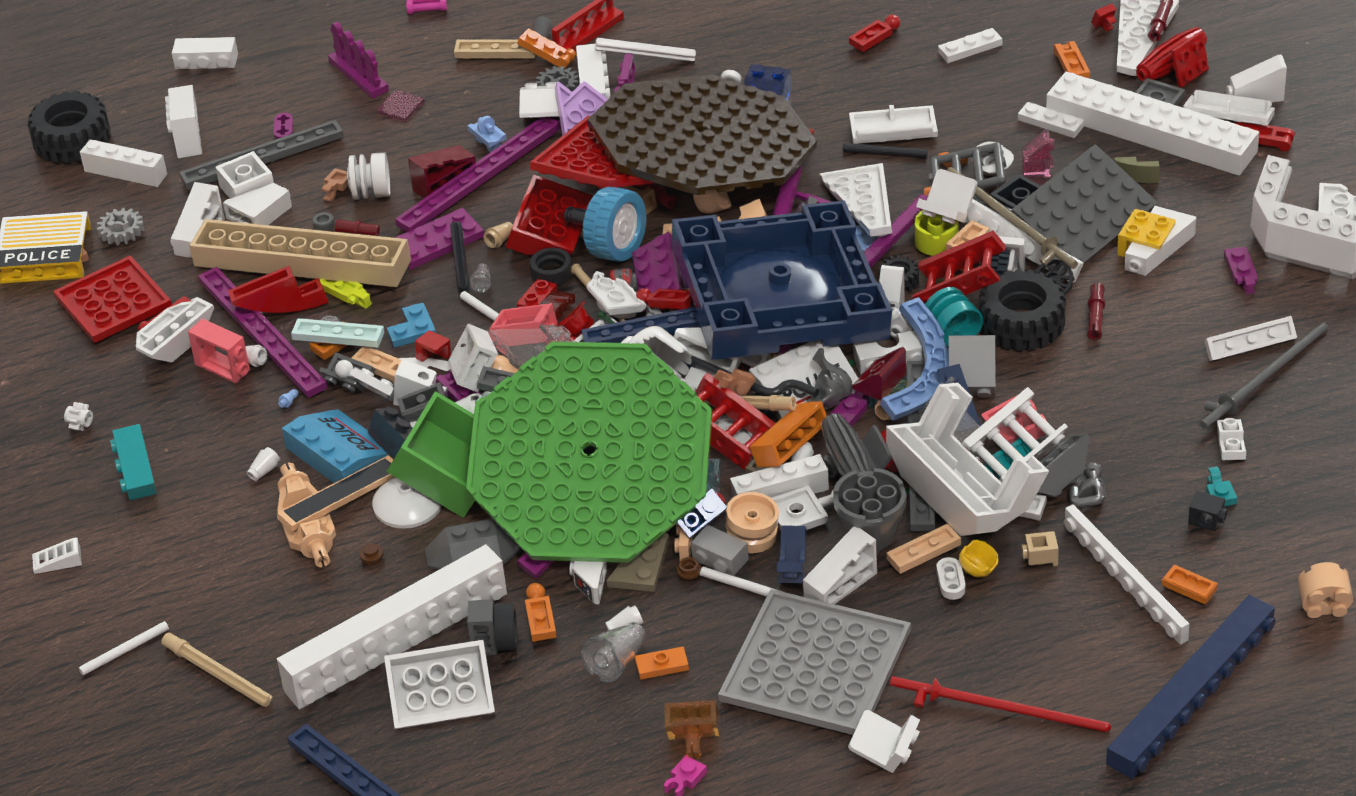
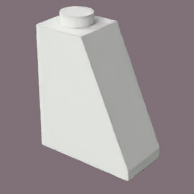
(1261, 81)
(258, 206)

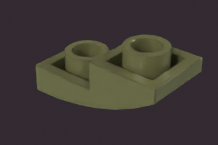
(1139, 171)

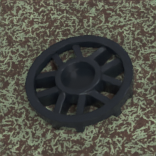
(1058, 276)

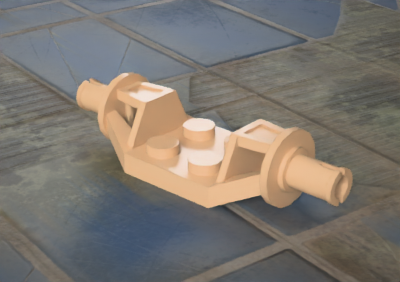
(313, 537)

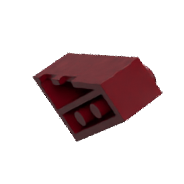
(437, 168)

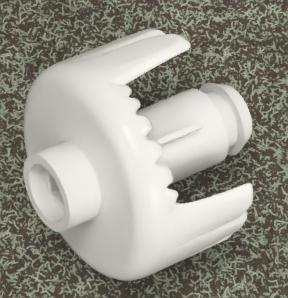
(665, 348)

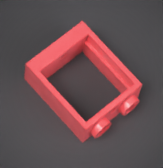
(525, 317)
(208, 336)

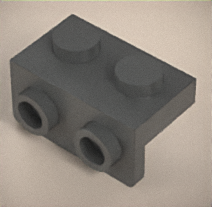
(347, 383)

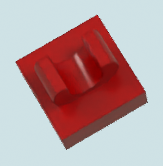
(1104, 17)

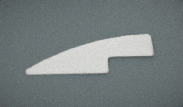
(440, 364)

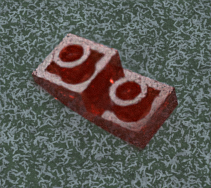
(560, 302)

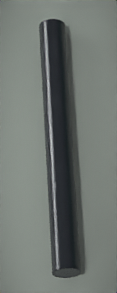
(885, 150)

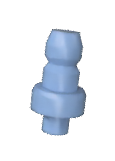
(286, 400)

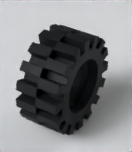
(911, 270)

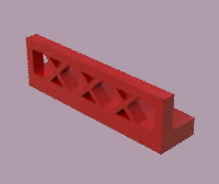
(587, 29)

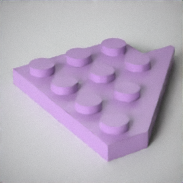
(577, 104)

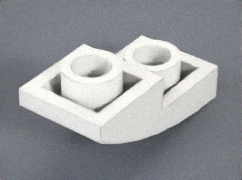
(1231, 439)

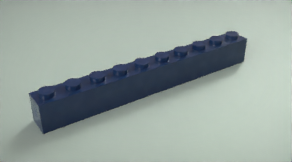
(1190, 687)

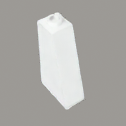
(1144, 259)

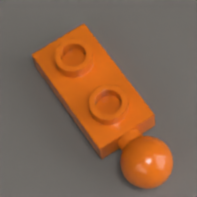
(539, 613)

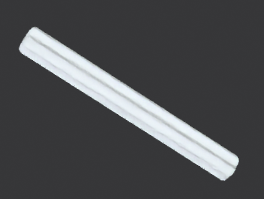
(645, 49)

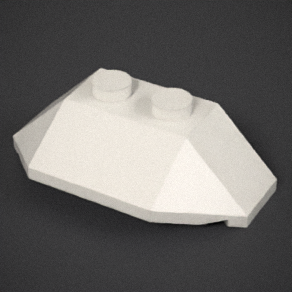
(167, 334)

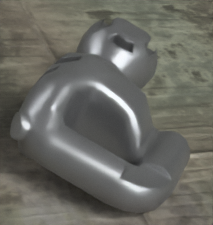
(1091, 490)

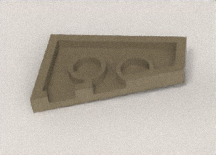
(643, 570)

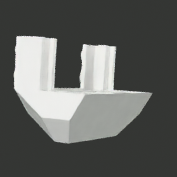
(1297, 232)
(952, 476)

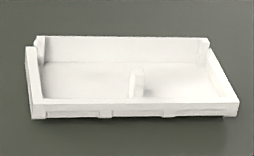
(1231, 107)
(893, 124)

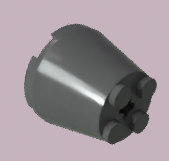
(872, 503)

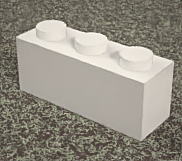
(205, 53)

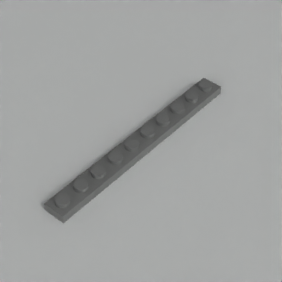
(921, 512)

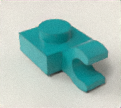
(1219, 488)

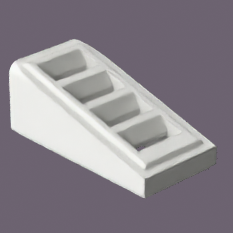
(64, 555)

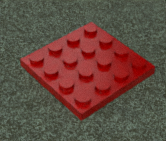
(112, 299)

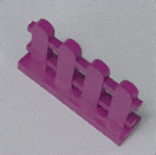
(355, 62)

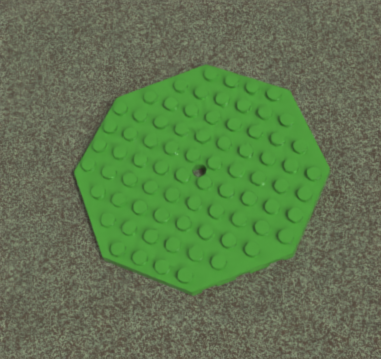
(602, 506)

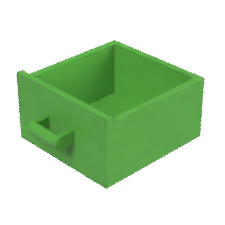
(437, 454)

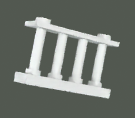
(1006, 417)

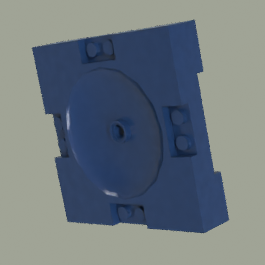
(780, 281)

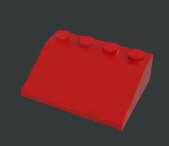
(541, 217)

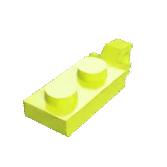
(347, 291)

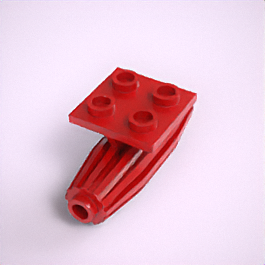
(1181, 53)

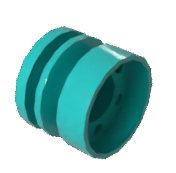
(954, 313)

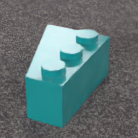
(133, 462)

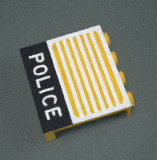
(42, 247)

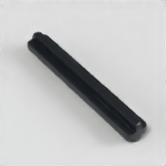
(459, 256)

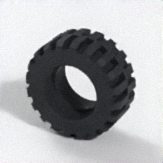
(66, 124)
(1023, 329)

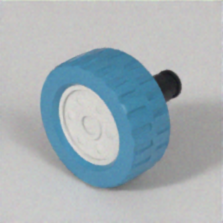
(611, 223)

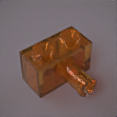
(691, 722)

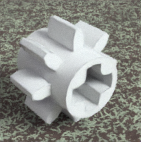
(78, 416)

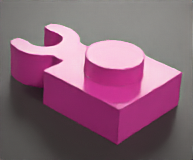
(686, 773)

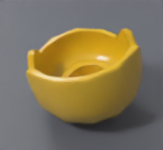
(978, 558)

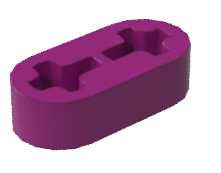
(280, 128)

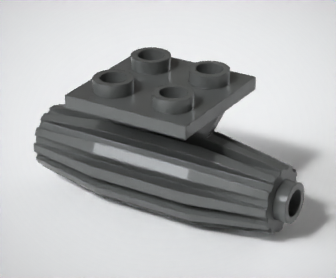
(849, 451)

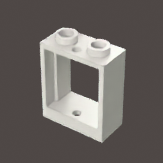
(477, 350)

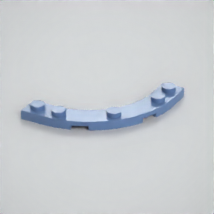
(935, 356)

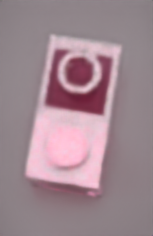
(1037, 157)

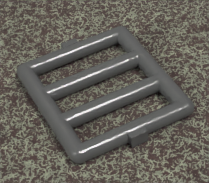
(976, 153)

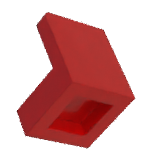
(432, 343)

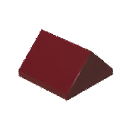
(882, 374)

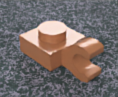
(334, 181)
(737, 381)

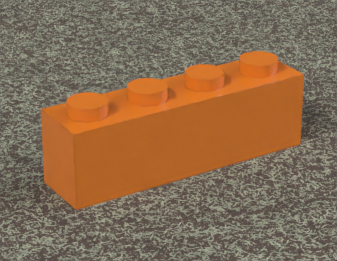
(788, 434)

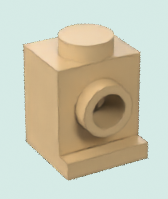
(1040, 548)

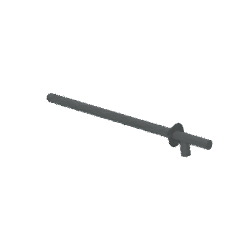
(1228, 404)

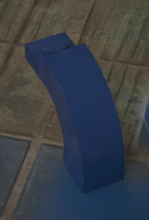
(792, 554)

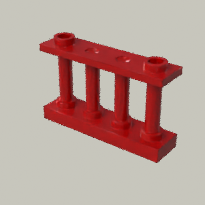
(958, 258)
(741, 412)

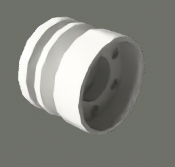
(369, 176)

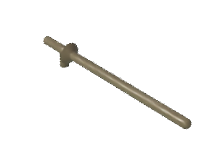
(1048, 245)

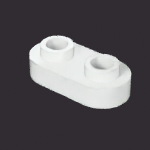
(950, 578)

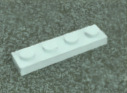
(337, 332)

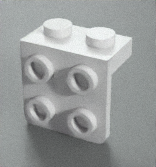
(949, 196)
(883, 740)

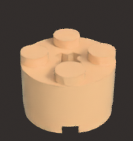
(1325, 590)

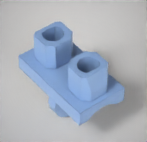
(487, 133)

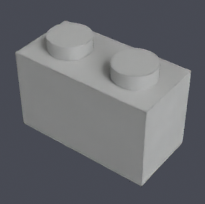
(719, 550)

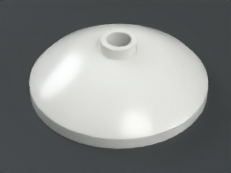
(402, 505)

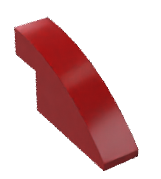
(278, 293)

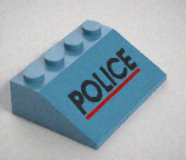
(332, 444)

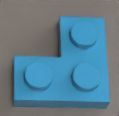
(416, 325)

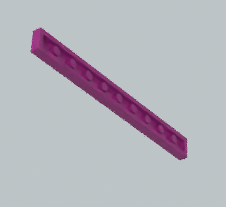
(477, 174)
(264, 334)

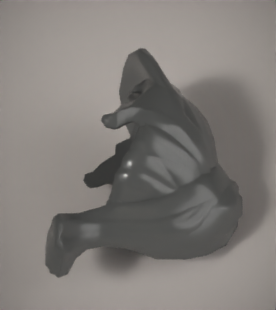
(832, 382)

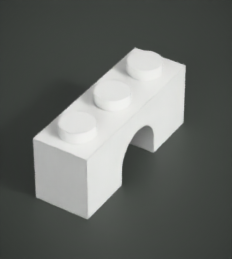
(868, 351)

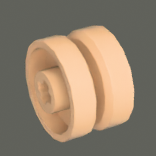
(753, 519)

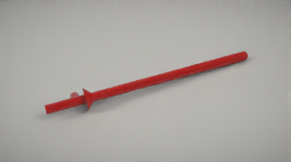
(937, 690)

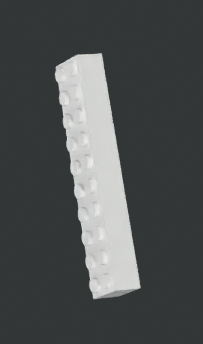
(1155, 123)
(390, 626)

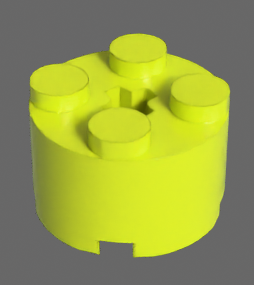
(933, 233)

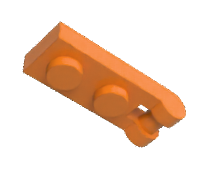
(546, 48)
(1071, 59)

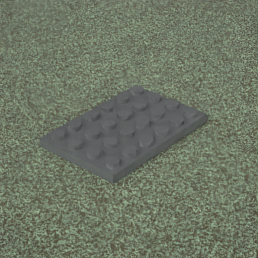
(1085, 204)

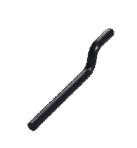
(757, 388)

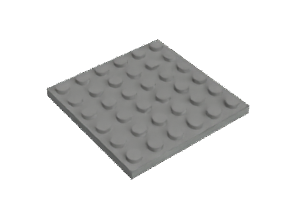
(814, 661)

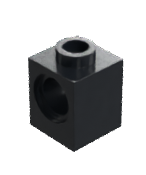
(1207, 511)

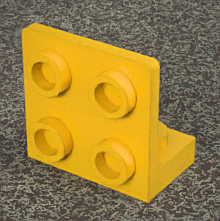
(1144, 229)

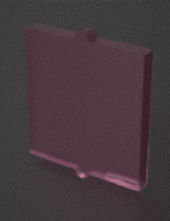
(400, 105)

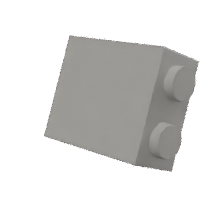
(977, 362)

